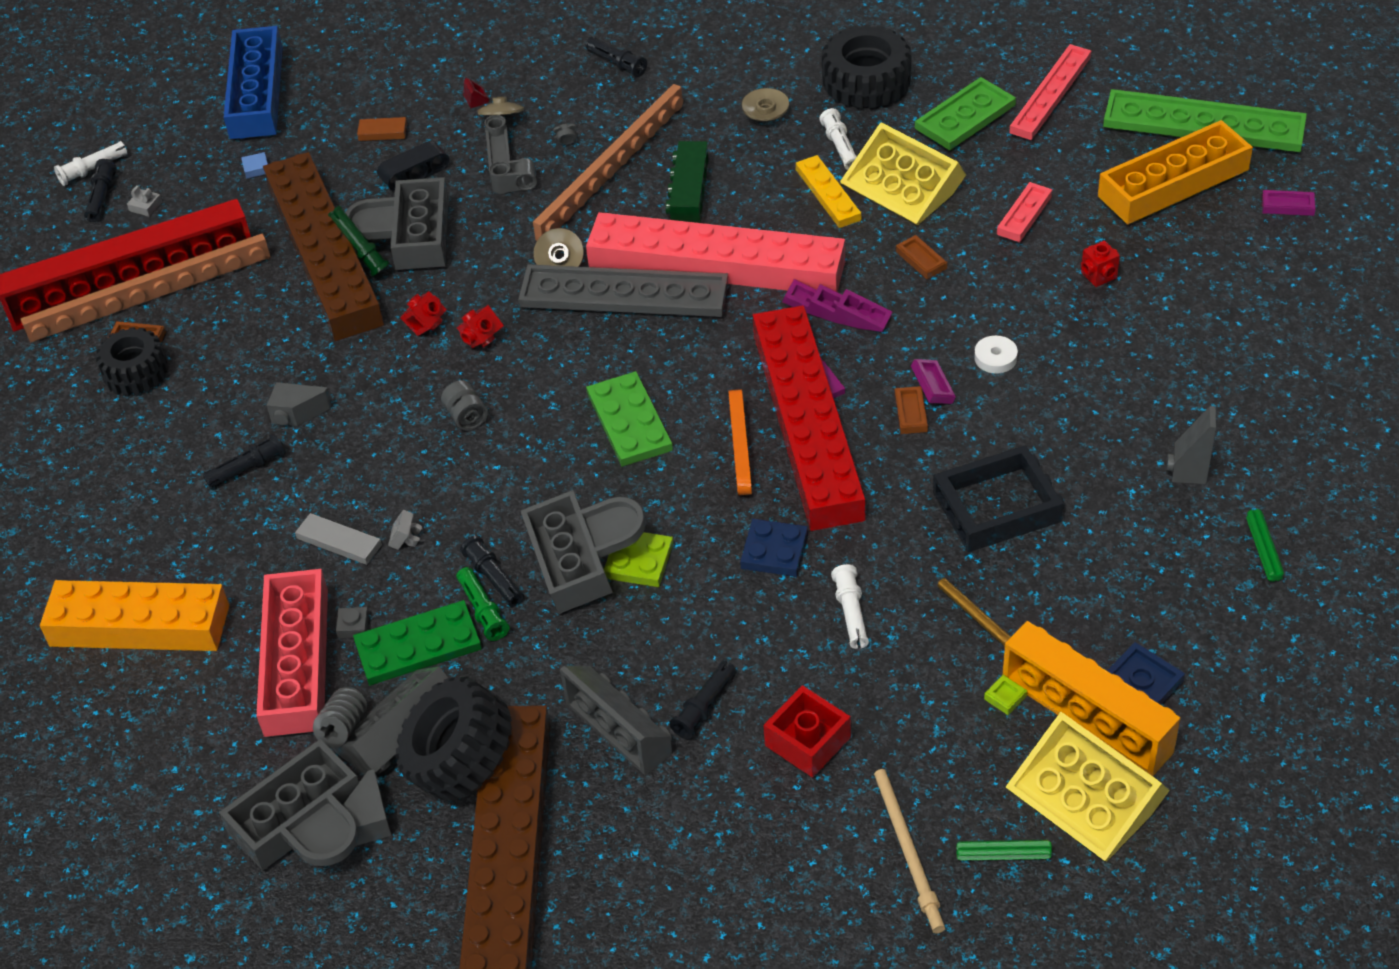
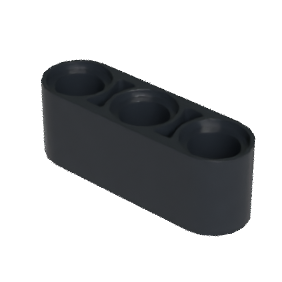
(413, 164)

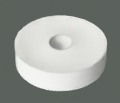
(986, 352)

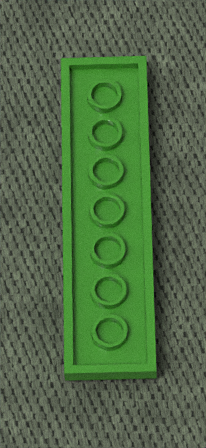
(1184, 116)

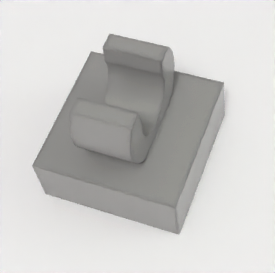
(143, 201)
(402, 531)

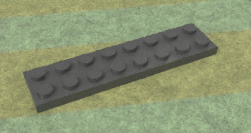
(624, 290)

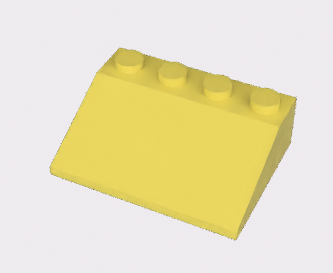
(903, 174)
(1086, 787)

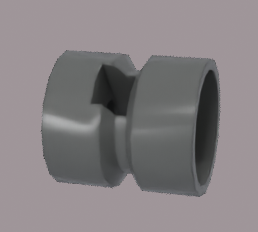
(464, 405)

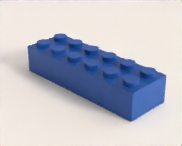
(253, 82)

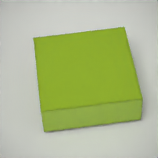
(1005, 694)

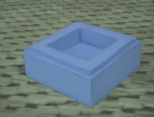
(254, 165)

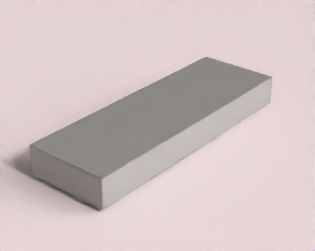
(338, 538)

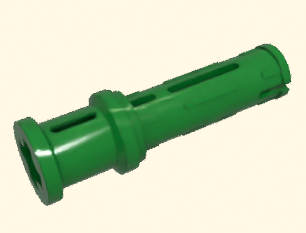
(485, 611)

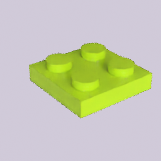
(642, 561)

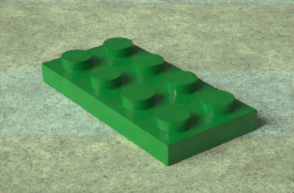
(417, 642)

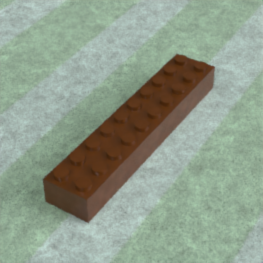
(322, 247)
(508, 850)

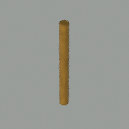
(974, 611)

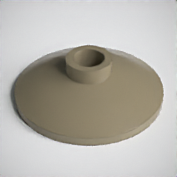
(765, 104)
(499, 107)
(558, 241)

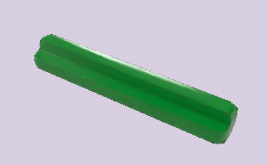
(1265, 545)
(1003, 850)

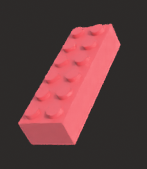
(292, 652)

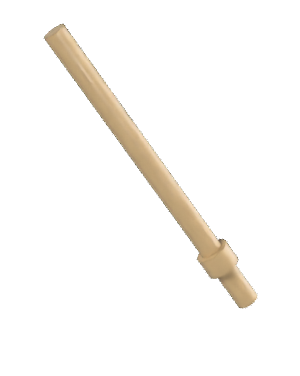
(927, 899)

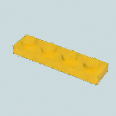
(828, 191)

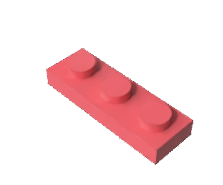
(1024, 212)

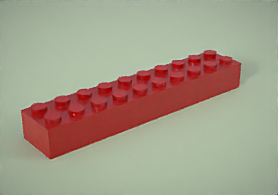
(119, 260)
(808, 419)

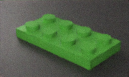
(965, 113)
(629, 419)

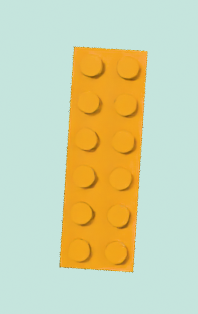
(1174, 171)
(135, 615)
(1091, 697)

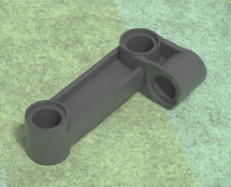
(504, 173)

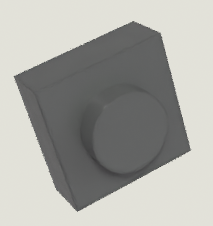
(351, 621)

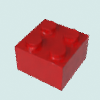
(807, 731)

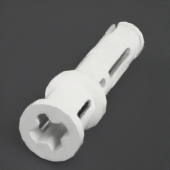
(837, 133)
(80, 167)
(849, 594)

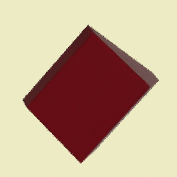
(474, 94)

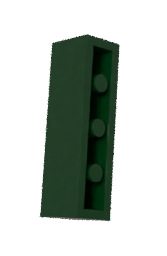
(688, 181)

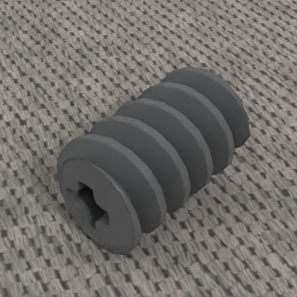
(339, 716)

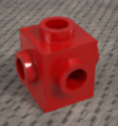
(1100, 263)
(423, 313)
(479, 327)

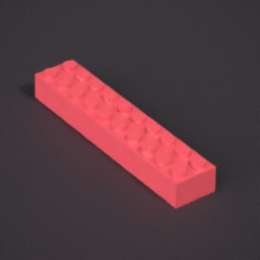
(746, 254)

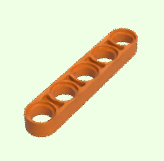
(740, 442)

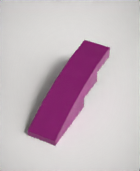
(844, 309)

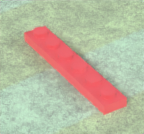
(1050, 92)

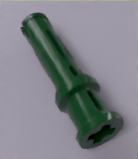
(366, 250)

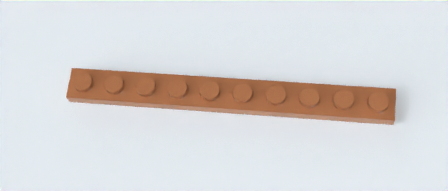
(609, 162)
(145, 288)

